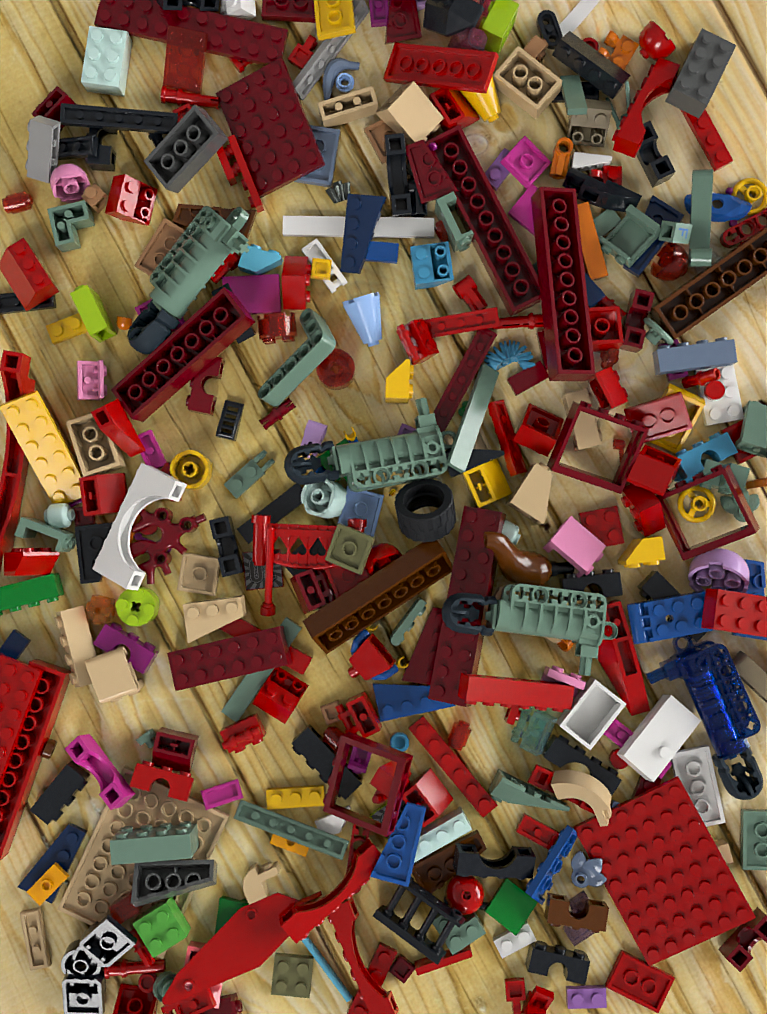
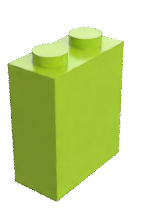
(93, 313)

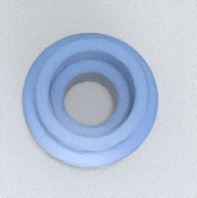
(344, 77)

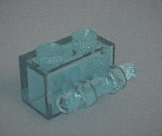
(537, 732)

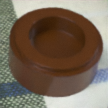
(49, 748)

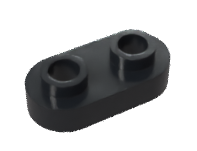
(551, 30)

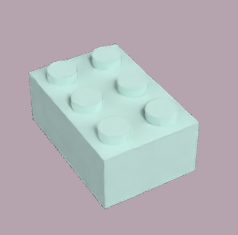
(106, 61)

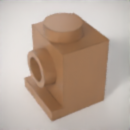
(536, 48)
(93, 195)

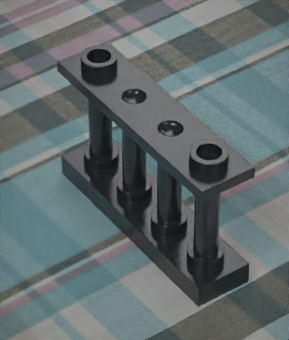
(414, 937)

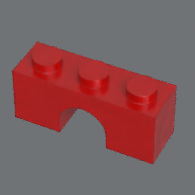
(146, 775)

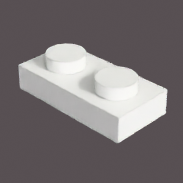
(509, 943)

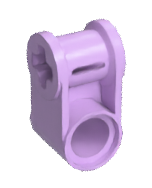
(313, 434)

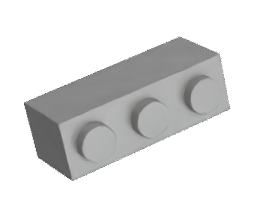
(42, 148)

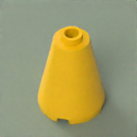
(485, 104)

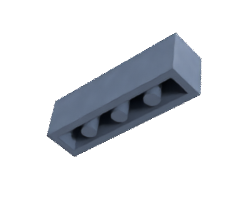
(694, 357)

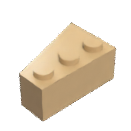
(211, 614)

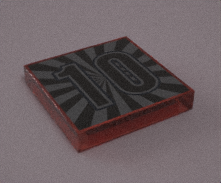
(255, 575)

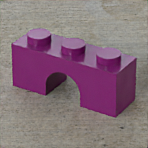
(141, 653)

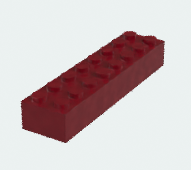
(183, 355)

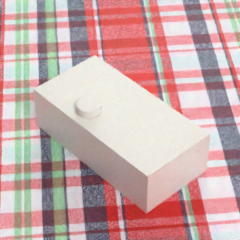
(658, 737)

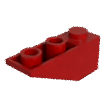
(116, 425)

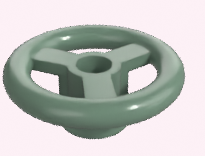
(656, 333)

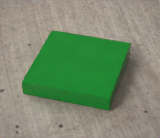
(510, 906)

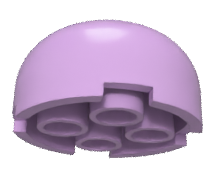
(721, 568)

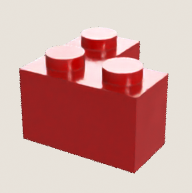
(295, 280)
(644, 508)

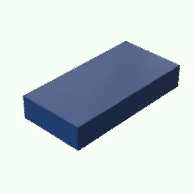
(382, 252)

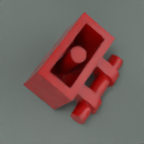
(417, 341)
(363, 714)
(243, 733)
(383, 780)

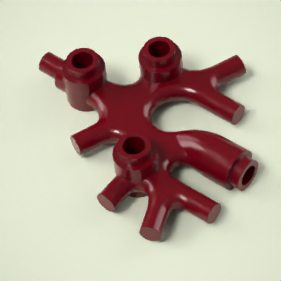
(170, 539)

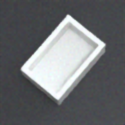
(591, 713)

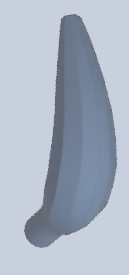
(331, 72)

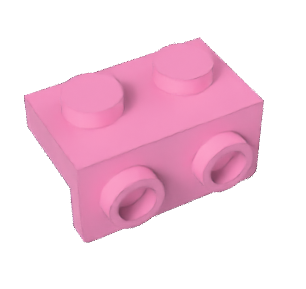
(91, 380)
(556, 674)

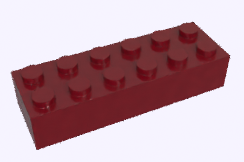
(229, 658)

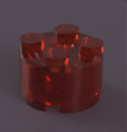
(277, 327)
(345, 374)

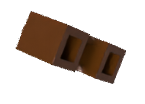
(592, 917)

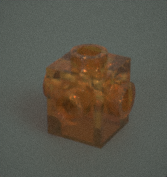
(100, 609)

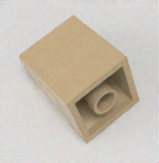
(410, 113)
(533, 493)

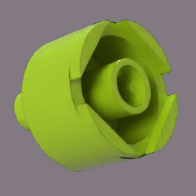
(127, 605)

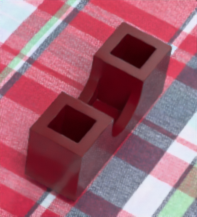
(633, 328)
(199, 400)
(739, 945)

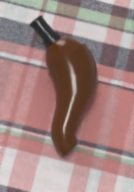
(521, 565)

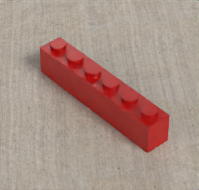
(515, 691)

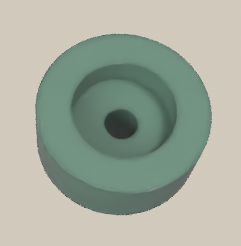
(147, 738)

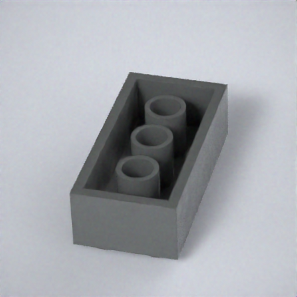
(700, 73)
(186, 149)

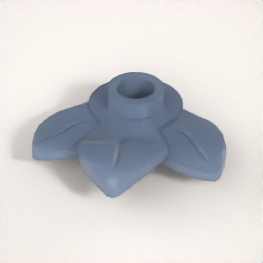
(589, 869)

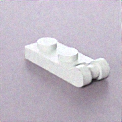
(316, 250)

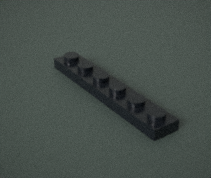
(117, 118)

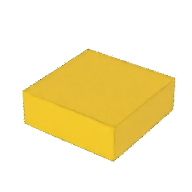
(321, 269)

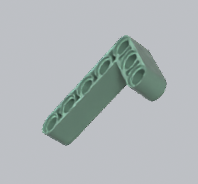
(701, 207)
(302, 361)

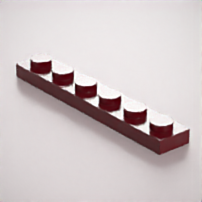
(463, 377)

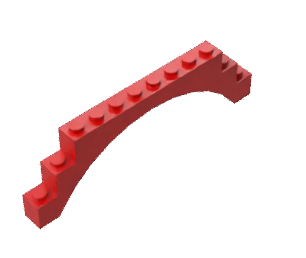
(16, 383)

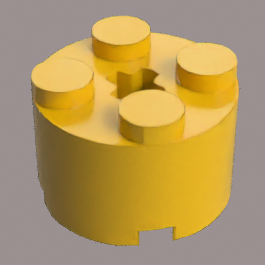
(199, 462)

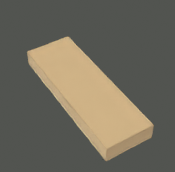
(35, 938)

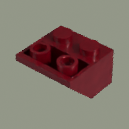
(174, 749)

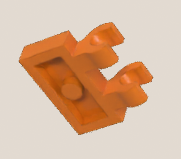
(623, 49)

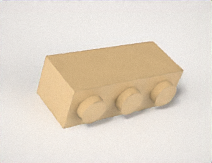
(348, 107)
(585, 431)

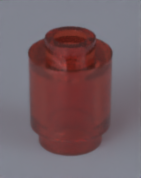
(17, 202)
(459, 735)
(331, 737)

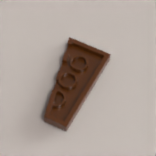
(186, 213)
(437, 867)

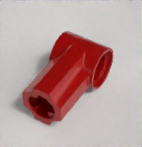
(231, 263)
(467, 290)

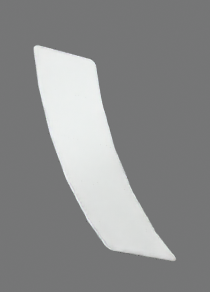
(577, 15)

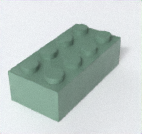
(154, 843)

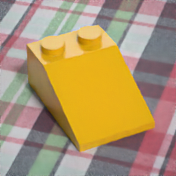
(694, 407)

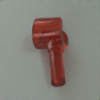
(619, 445)

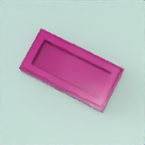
(221, 794)

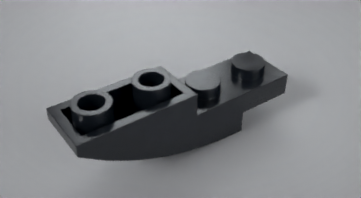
(600, 194)

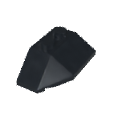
(451, 16)

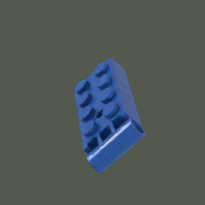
(649, 617)

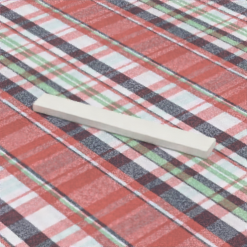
(334, 227)

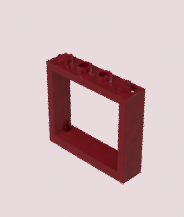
(627, 462)
(675, 531)
(396, 792)

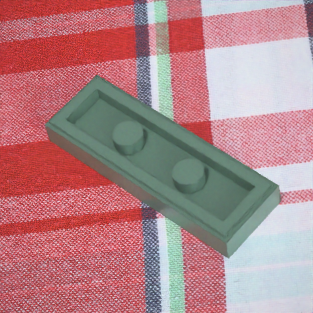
(573, 95)

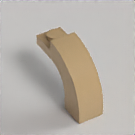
(586, 788)

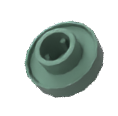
(162, 984)

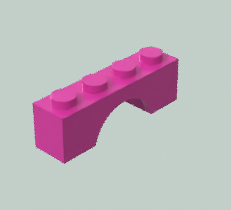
(113, 786)

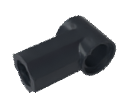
(418, 210)

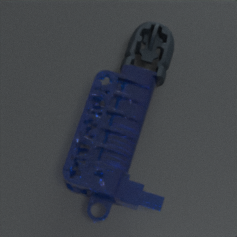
(717, 709)

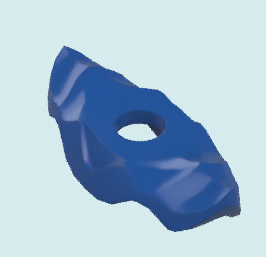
(732, 208)

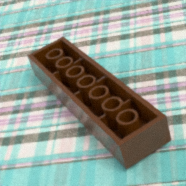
(713, 286)
(378, 595)

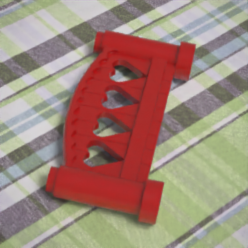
(289, 534)

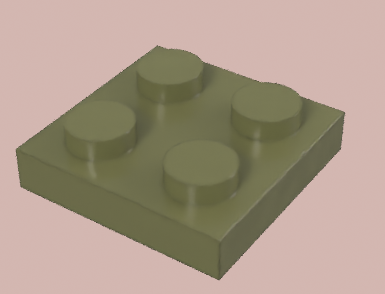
(350, 548)
(292, 975)

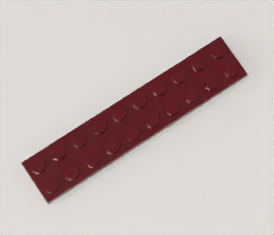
(226, 34)

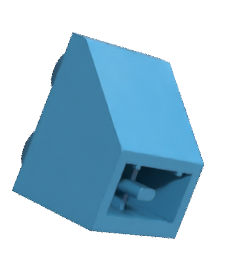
(431, 265)

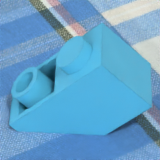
(259, 261)

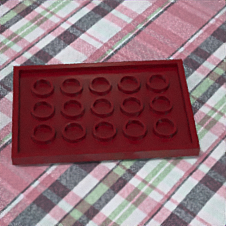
(270, 127)

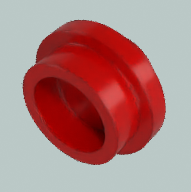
(146, 982)

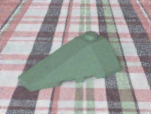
(516, 791)

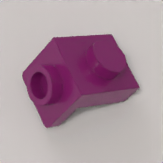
(359, 760)

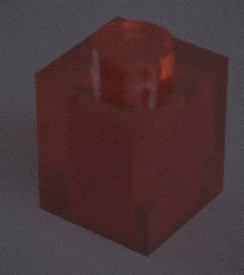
(123, 909)

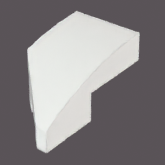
(331, 823)

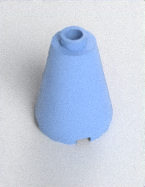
(366, 317)

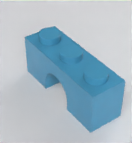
(717, 448)

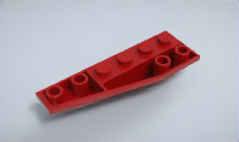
(621, 661)

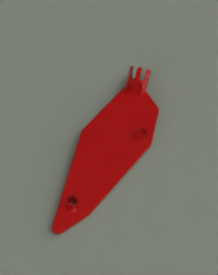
(237, 947)

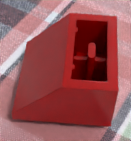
(453, 108)
(131, 200)
(654, 470)
(102, 493)
(29, 561)
(280, 694)
(428, 792)

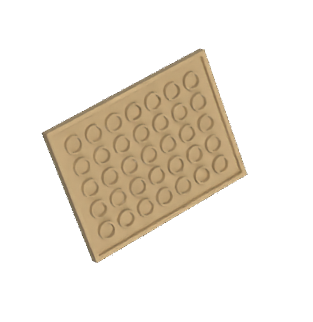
(99, 883)

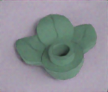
(730, 505)

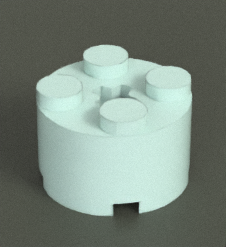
(324, 499)

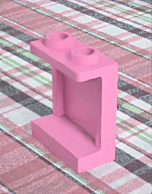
(576, 546)

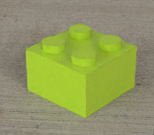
(499, 23)

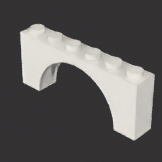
(115, 556)

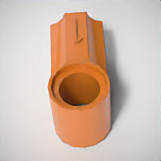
(561, 159)

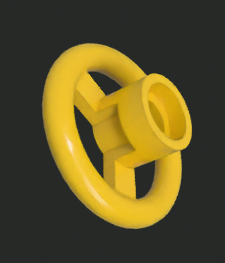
(757, 190)
(703, 504)

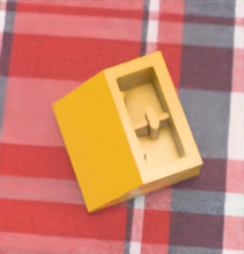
(397, 384)
(486, 483)
(643, 550)

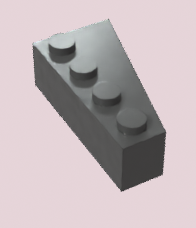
(170, 878)

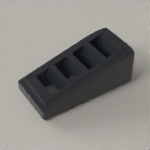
(233, 436)

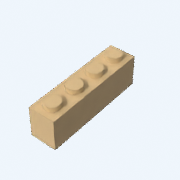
(77, 642)

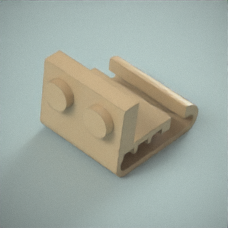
(113, 676)

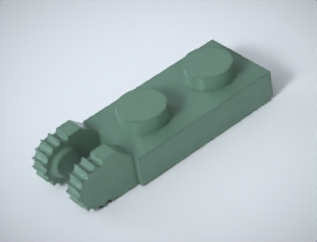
(248, 475)
(407, 621)

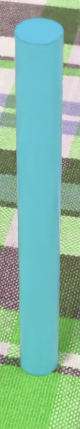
(327, 969)

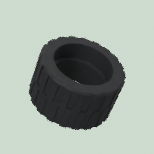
(425, 494)

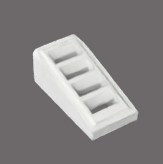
(588, 161)

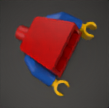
(371, 658)

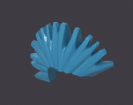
(508, 355)

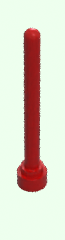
(268, 607)

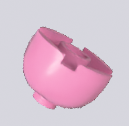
(69, 182)

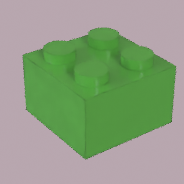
(161, 926)

